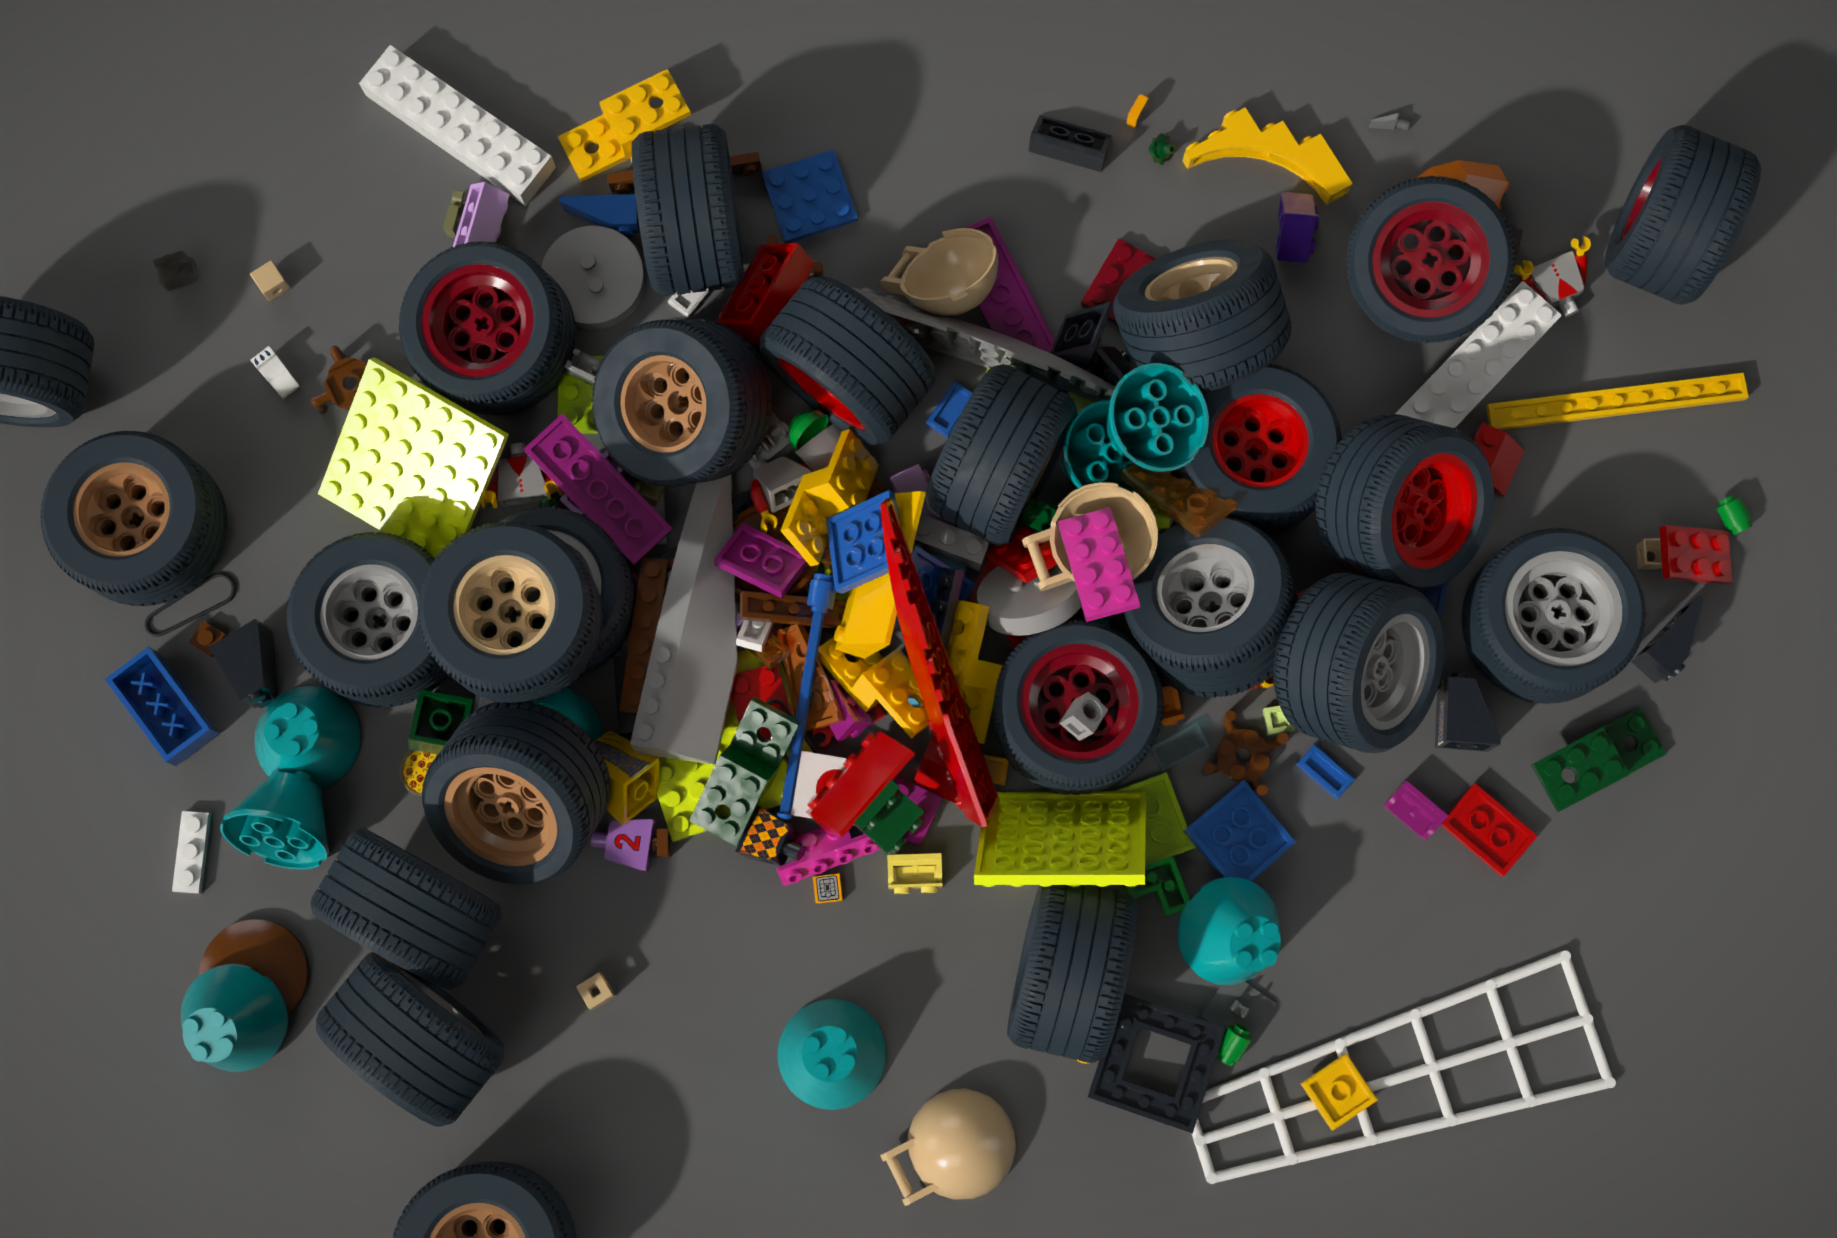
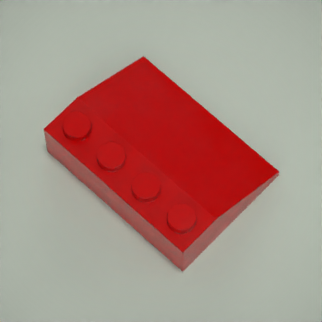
(858, 783)

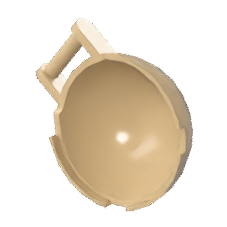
(948, 274)
(1133, 521)
(957, 1146)

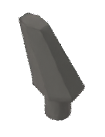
(1389, 122)

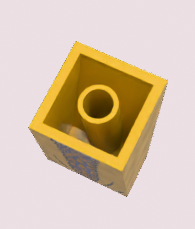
(631, 774)

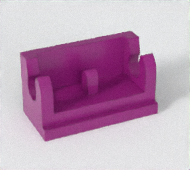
(854, 715)
(1415, 810)

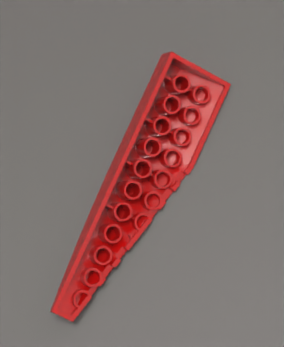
(936, 680)

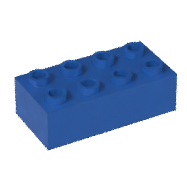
(161, 706)

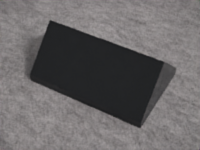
(1069, 143)

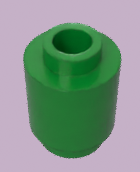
(1734, 514)
(1234, 1044)

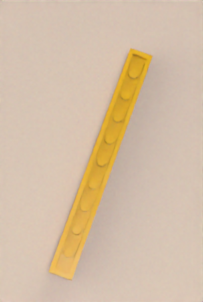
(1617, 401)

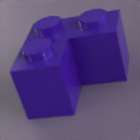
(1296, 224)

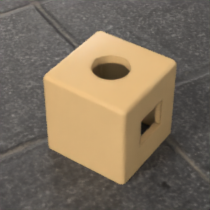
(270, 280)
(1649, 545)
(589, 998)

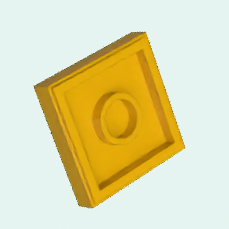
(1339, 1091)

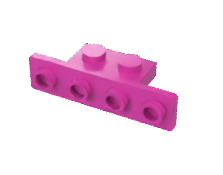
(823, 853)

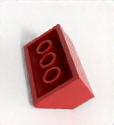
(766, 289)

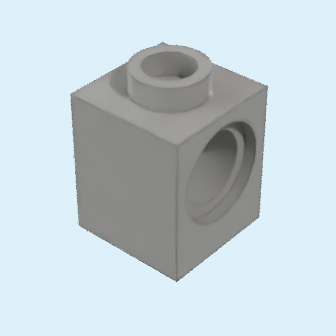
(1075, 719)

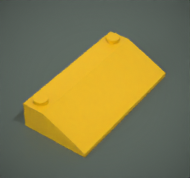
(871, 607)

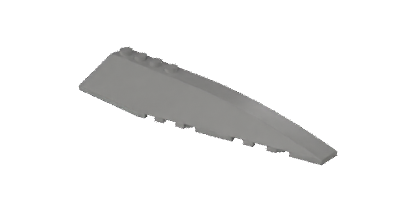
(990, 348)
(694, 641)

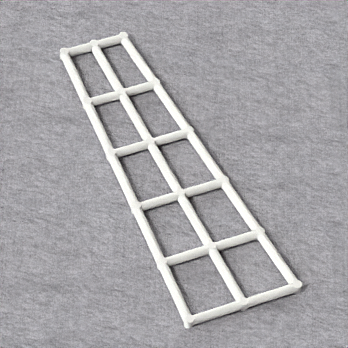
(1431, 1067)

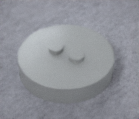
(598, 274)
(1022, 607)

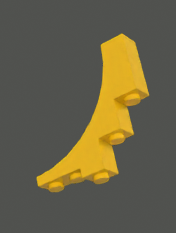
(1274, 143)

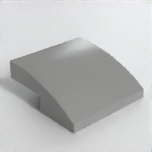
(820, 449)

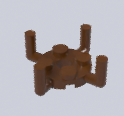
(334, 385)
(1254, 744)

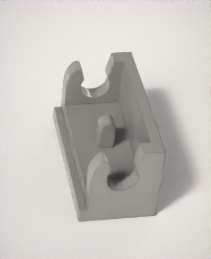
(583, 367)

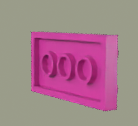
(1098, 564)

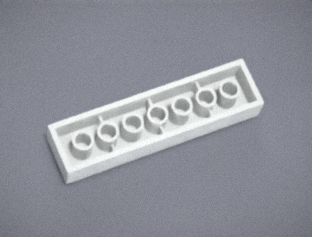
(457, 125)
(1483, 359)

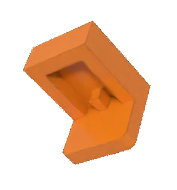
(1172, 706)

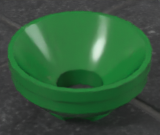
(806, 426)

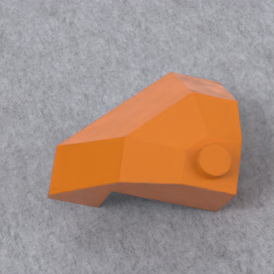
(1485, 177)

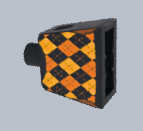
(769, 840)

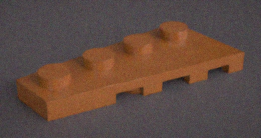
(823, 704)

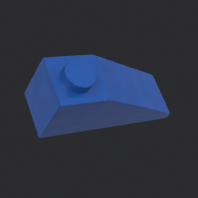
(609, 211)

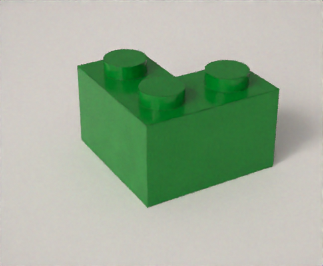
(1166, 883)

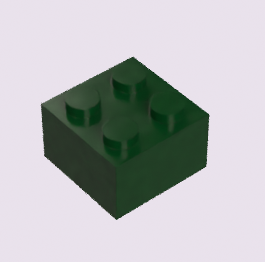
(436, 720)

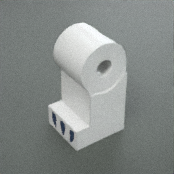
(275, 372)

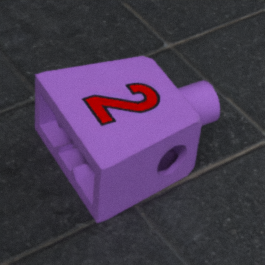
(627, 843)

